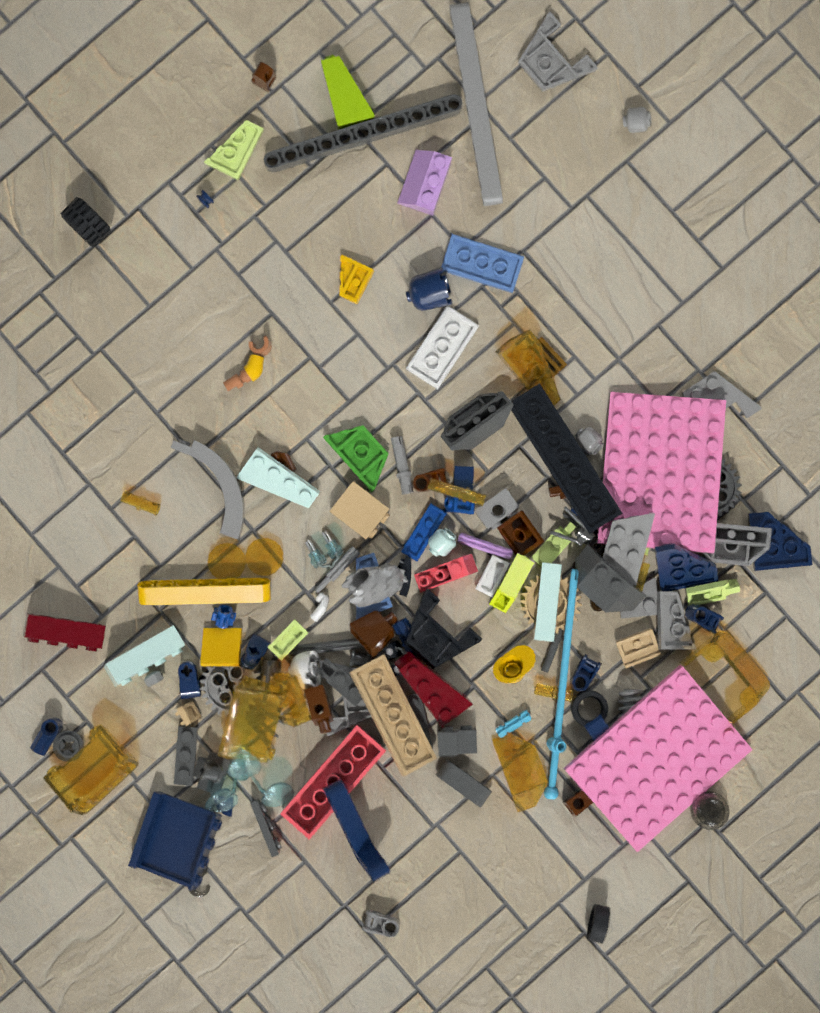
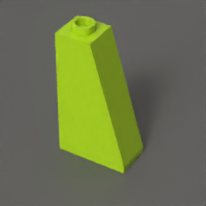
(345, 96)

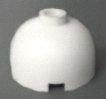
(304, 667)

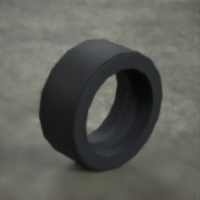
(585, 694)
(598, 923)

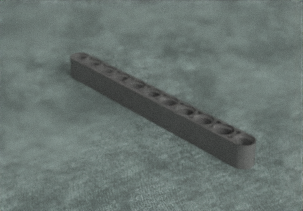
(370, 126)

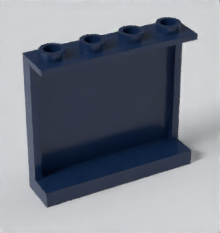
(176, 840)

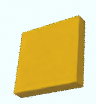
(221, 647)

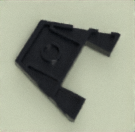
(431, 640)

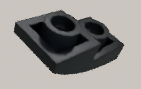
(406, 565)

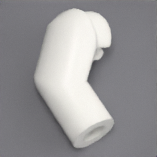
(321, 608)

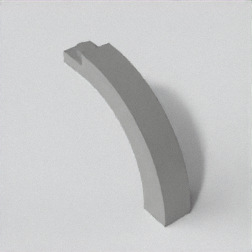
(233, 497)

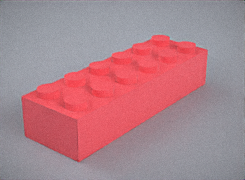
(347, 762)

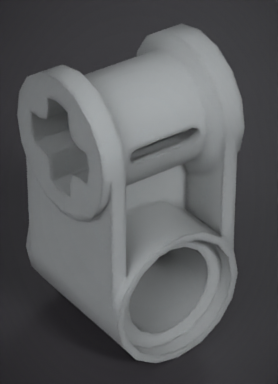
(379, 924)

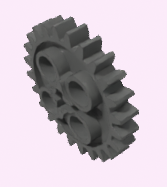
(731, 490)

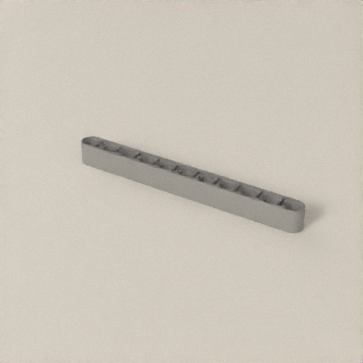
(476, 104)

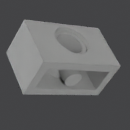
(502, 499)

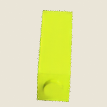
(511, 583)

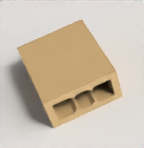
(360, 511)

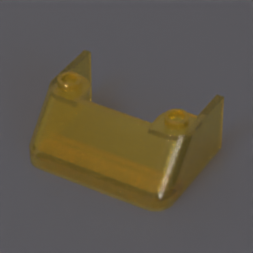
(726, 646)

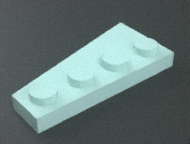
(275, 478)

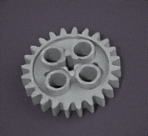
(215, 692)

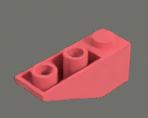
(446, 573)

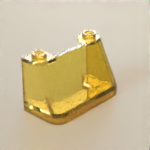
(253, 719)
(91, 772)

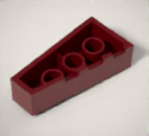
(64, 631)
(436, 693)

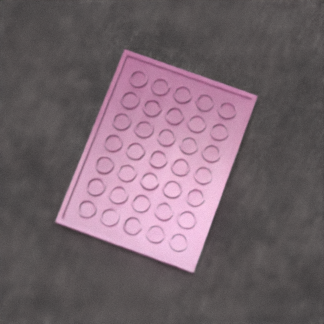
(668, 462)
(658, 758)

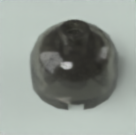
(710, 810)

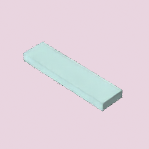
(548, 602)

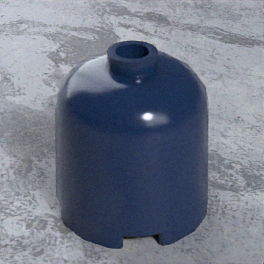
(429, 290)

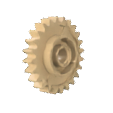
(532, 597)

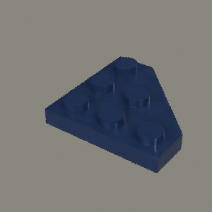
(785, 547)
(682, 568)

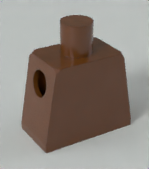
(374, 631)
(318, 702)

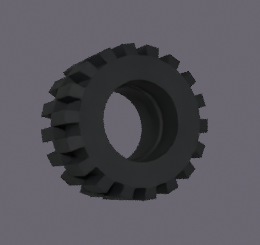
(85, 222)

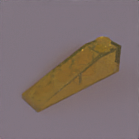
(528, 363)

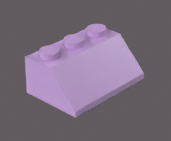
(425, 181)

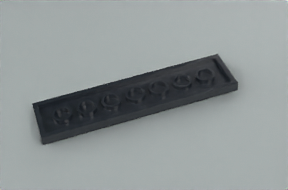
(564, 459)

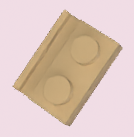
(638, 648)

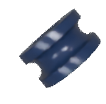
(205, 199)

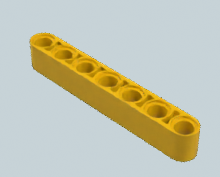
(204, 591)

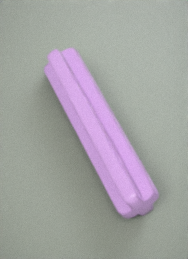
(485, 546)

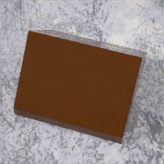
(520, 534)

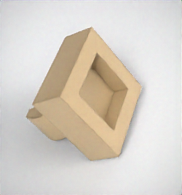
(188, 713)

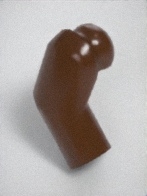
(284, 459)

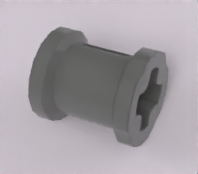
(359, 658)

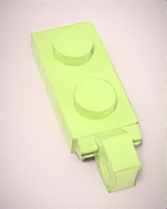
(553, 546)
(711, 592)

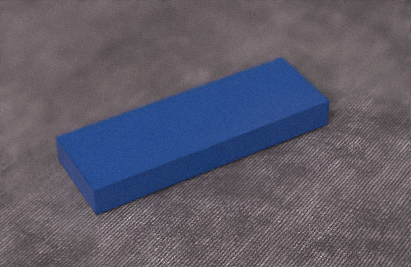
(424, 530)

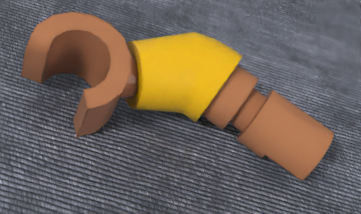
(253, 368)

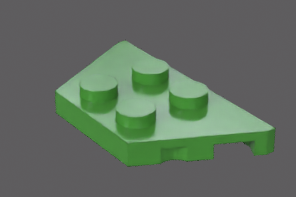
(360, 453)

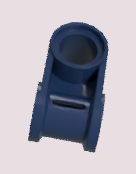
(706, 618)
(254, 652)
(585, 672)
(190, 683)

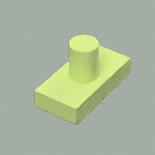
(288, 640)

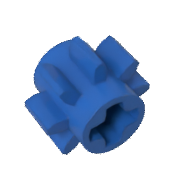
(223, 616)

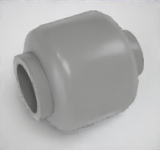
(637, 119)
(589, 441)

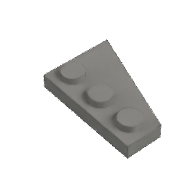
(672, 627)

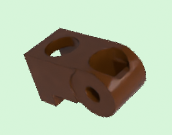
(263, 76)
(577, 802)

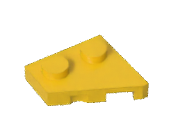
(353, 279)

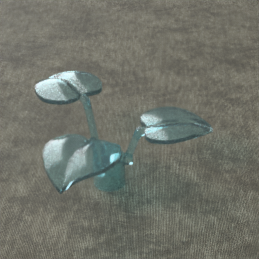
(241, 768)

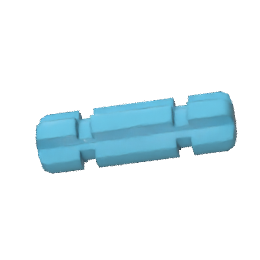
(513, 724)

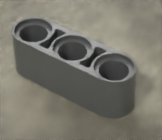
(463, 783)

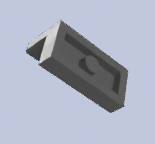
(212, 787)

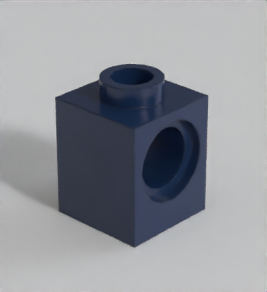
(464, 476)

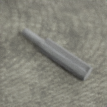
(340, 565)

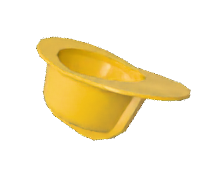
(514, 664)

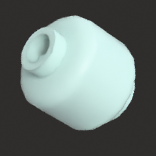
(442, 542)

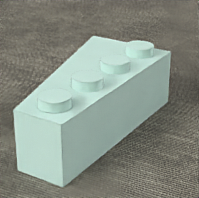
(144, 656)

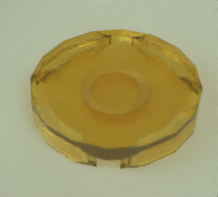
(264, 556)
(226, 561)

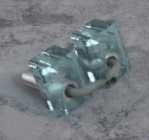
(318, 559)

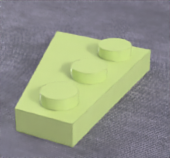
(236, 151)

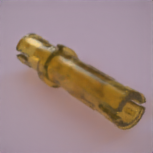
(457, 492)

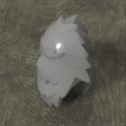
(374, 584)

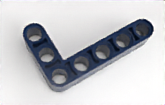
(355, 831)

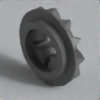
(59, 744)

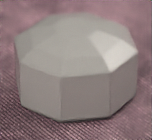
(153, 678)

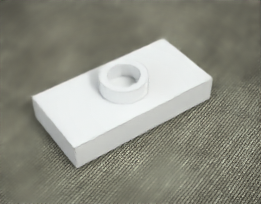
(492, 576)

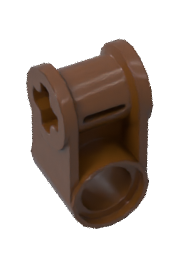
(427, 476)

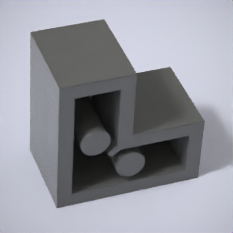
(456, 741)

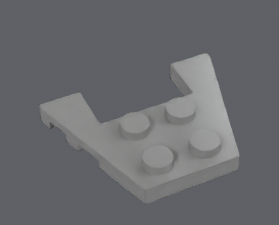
(546, 64)
(718, 388)
(352, 714)

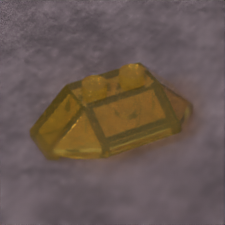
(521, 769)

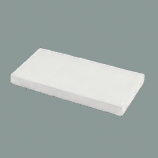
(442, 347)

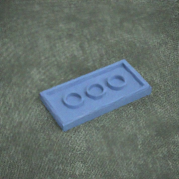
(482, 263)

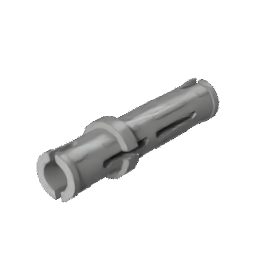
(402, 466)

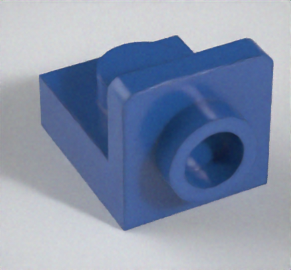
(457, 506)

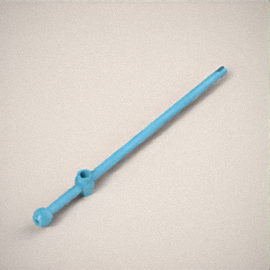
(556, 744)

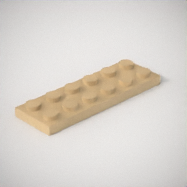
(393, 715)

